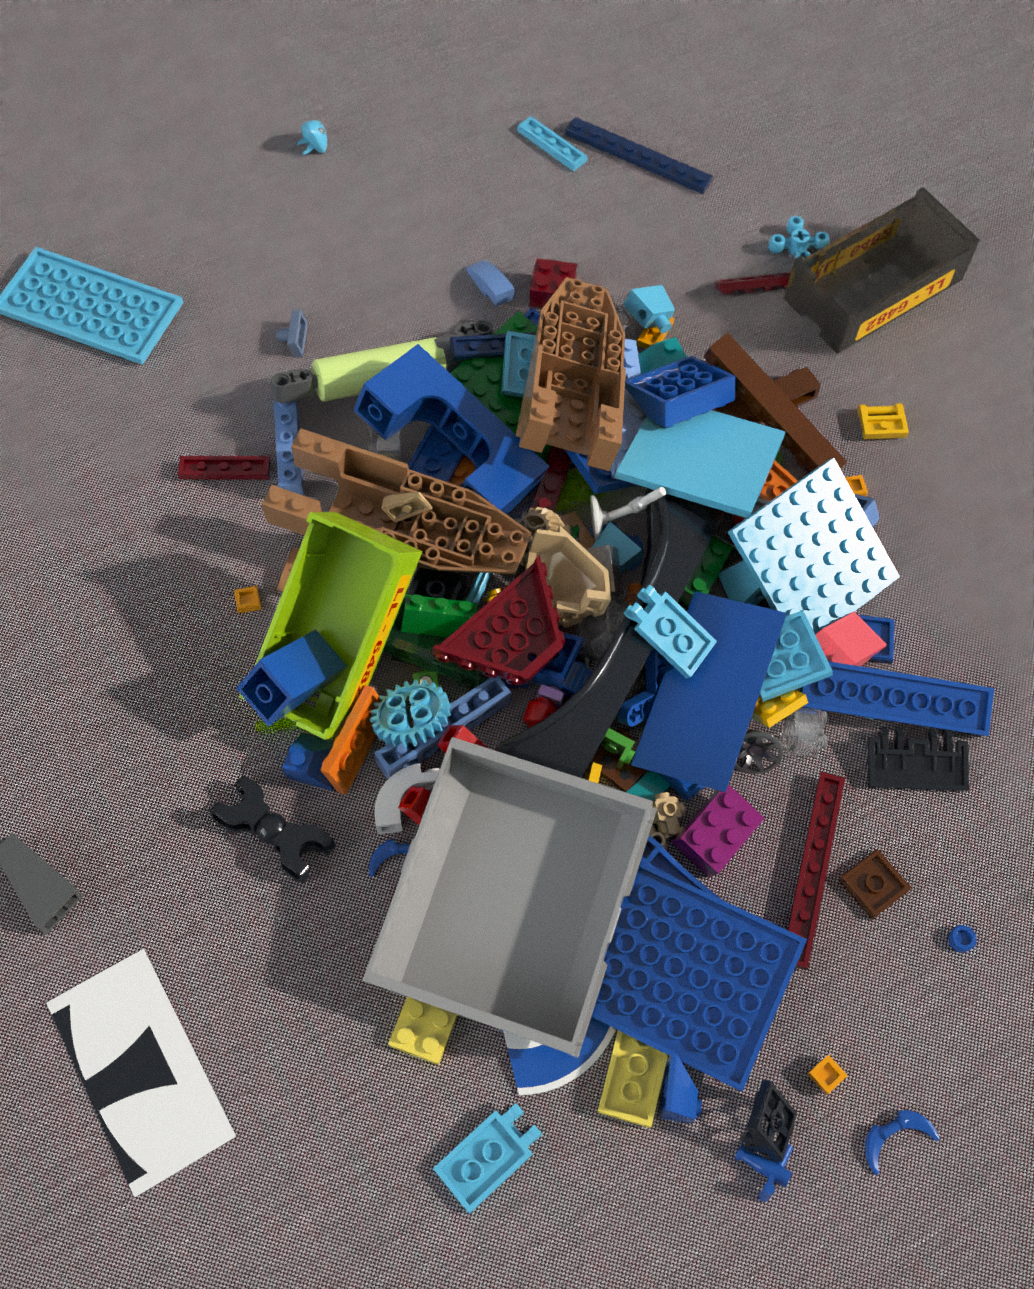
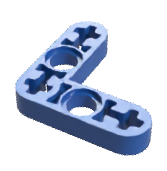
(632, 711)

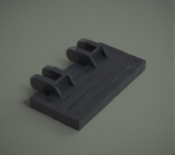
(920, 764)

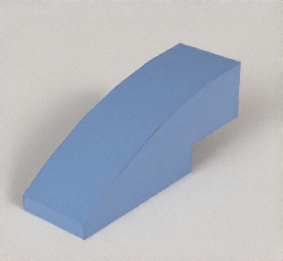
(491, 282)

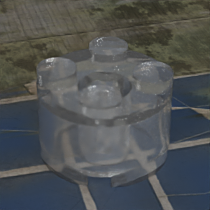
(804, 732)

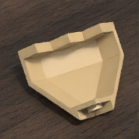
(576, 577)

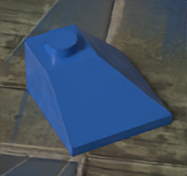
(306, 759)
(679, 1093)

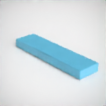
(552, 143)

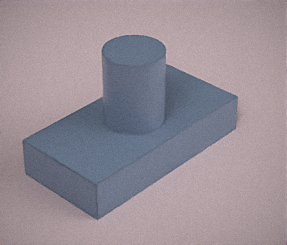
(295, 334)

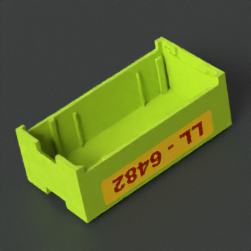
(350, 591)

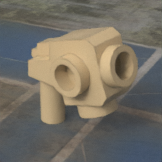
(667, 814)

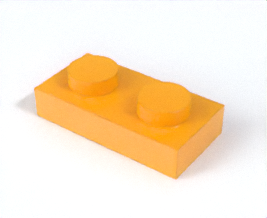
(651, 336)

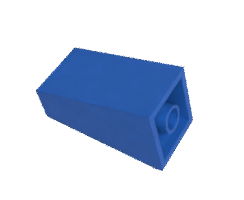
(290, 676)

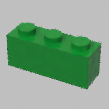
(706, 570)
(435, 615)

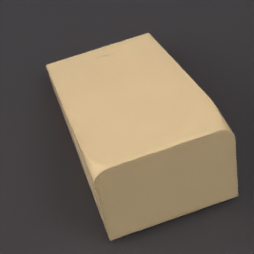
(405, 505)

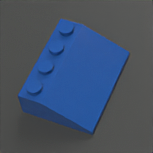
(681, 390)

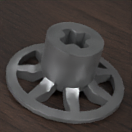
(756, 748)

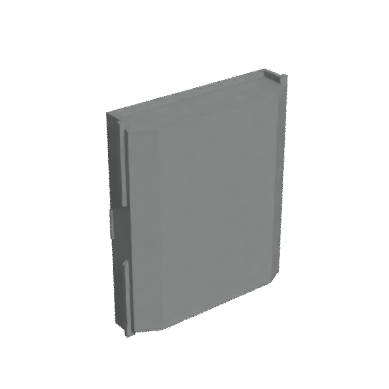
(512, 895)

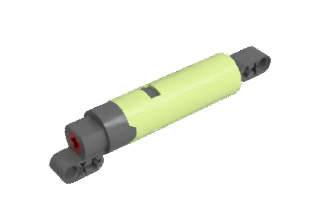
(346, 373)

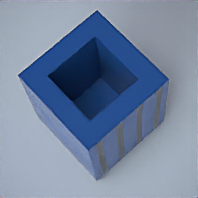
(576, 678)

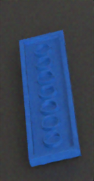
(903, 699)

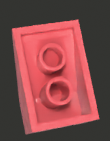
(849, 641)

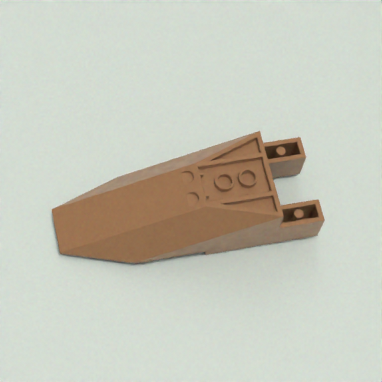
(576, 376)
(455, 535)

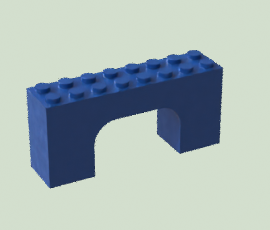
(424, 391)

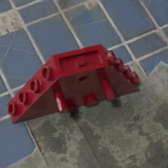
(508, 630)

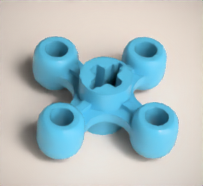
(799, 239)

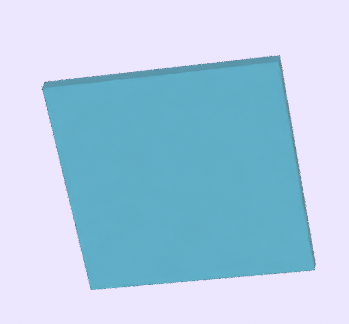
(704, 460)

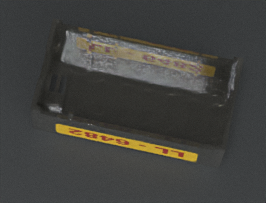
(881, 270)

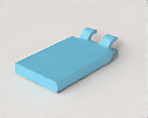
(671, 630)
(486, 1158)

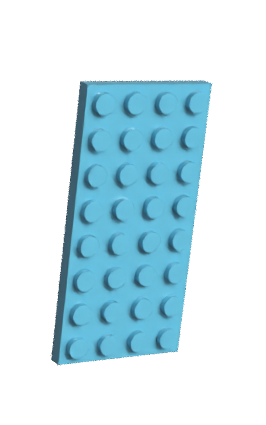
(89, 305)

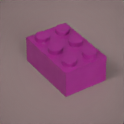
(718, 831)

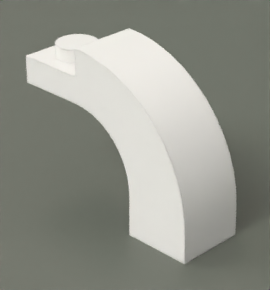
(392, 793)

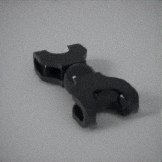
(271, 828)

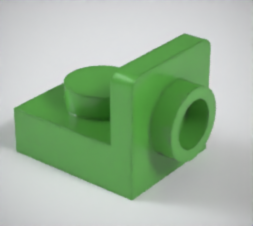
(619, 744)

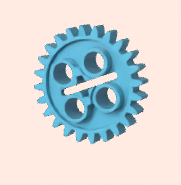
(392, 716)

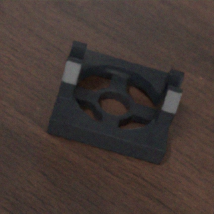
(767, 1103)

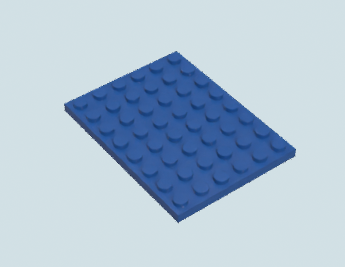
(695, 976)

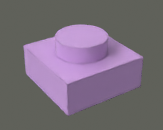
(553, 694)

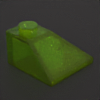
(574, 491)

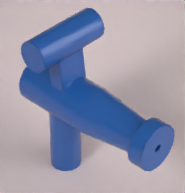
(772, 1170)

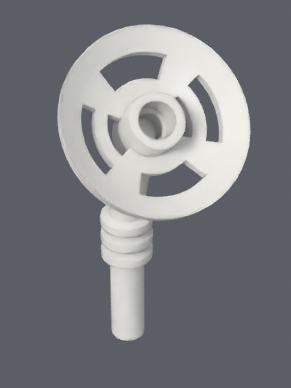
(636, 505)

